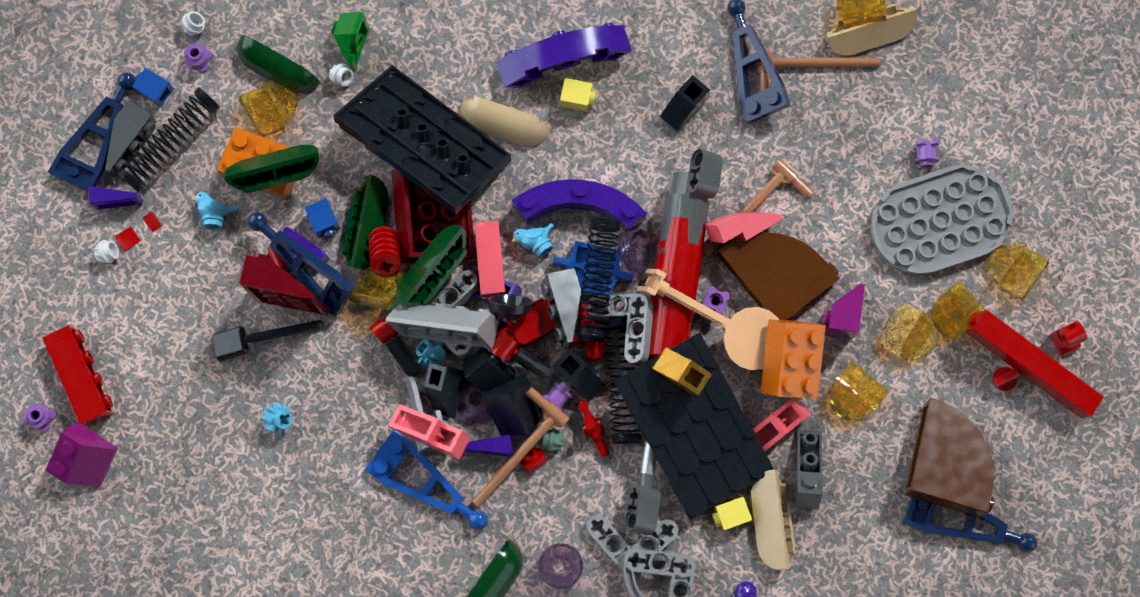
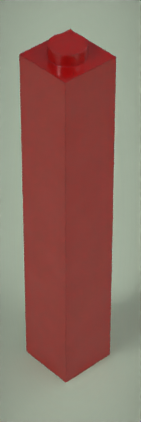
(1033, 363)

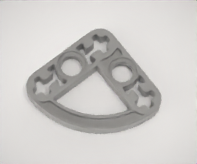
(675, 575)

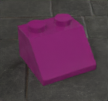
(844, 315)
(81, 457)

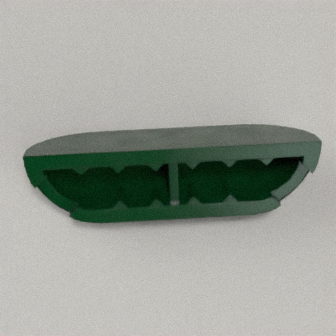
(275, 66)
(273, 168)
(366, 213)
(433, 267)
(500, 572)

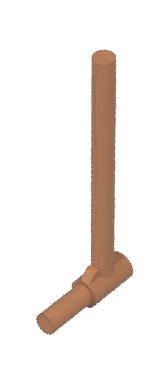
(812, 62)
(782, 174)
(553, 417)

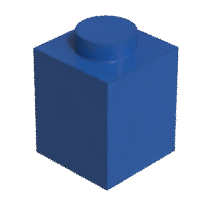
(152, 87)
(322, 218)

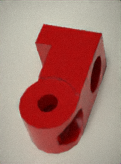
(1068, 337)

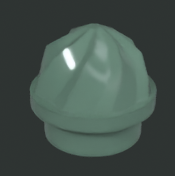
(553, 440)

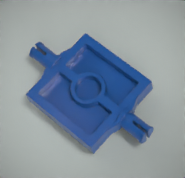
(577, 261)

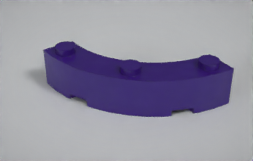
(562, 52)
(579, 195)

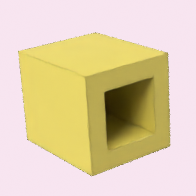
(577, 95)
(731, 514)

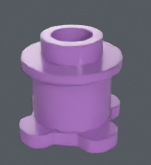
(199, 62)
(926, 153)
(721, 297)
(559, 394)
(45, 418)

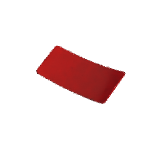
(129, 238)

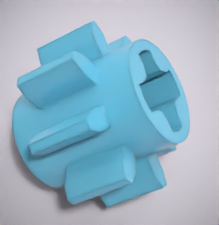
(430, 352)
(277, 418)

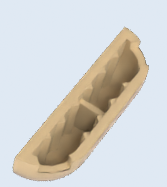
(862, 37)
(504, 122)
(773, 521)

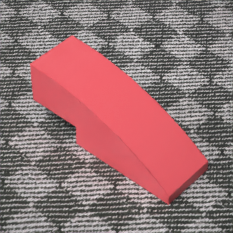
(740, 225)
(489, 258)
(781, 422)
(429, 431)

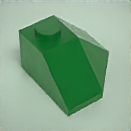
(350, 35)

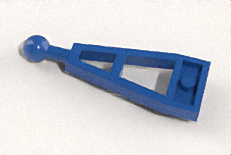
(390, 457)

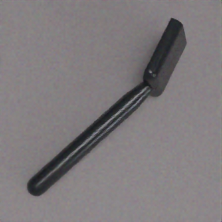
(234, 341)

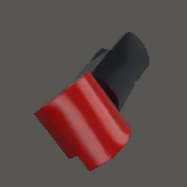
(386, 333)
(508, 348)

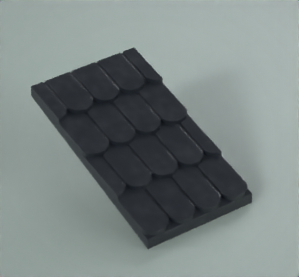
(422, 139)
(697, 440)

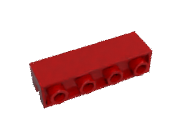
(78, 375)

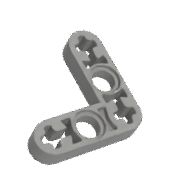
(468, 292)
(630, 313)
(617, 556)

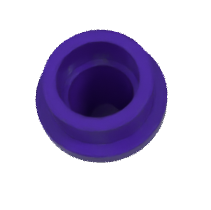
(745, 589)

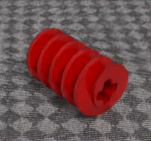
(384, 252)

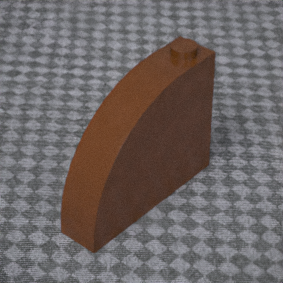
(778, 272)
(951, 462)

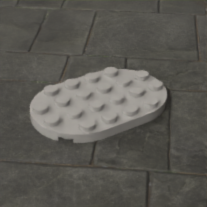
(941, 220)

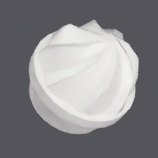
(193, 23)
(341, 75)
(106, 251)

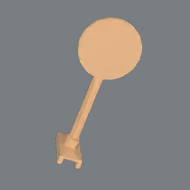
(743, 333)

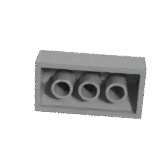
(445, 324)

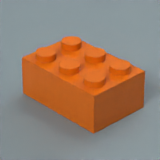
(247, 145)
(793, 359)

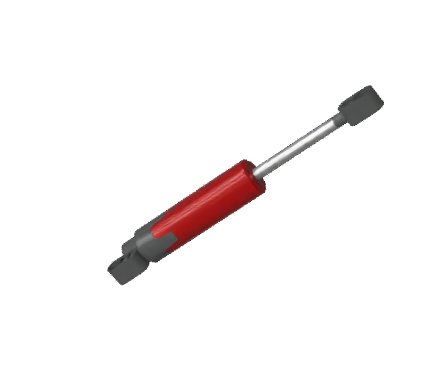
(680, 258)

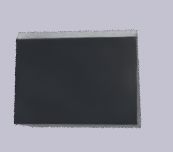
(512, 409)

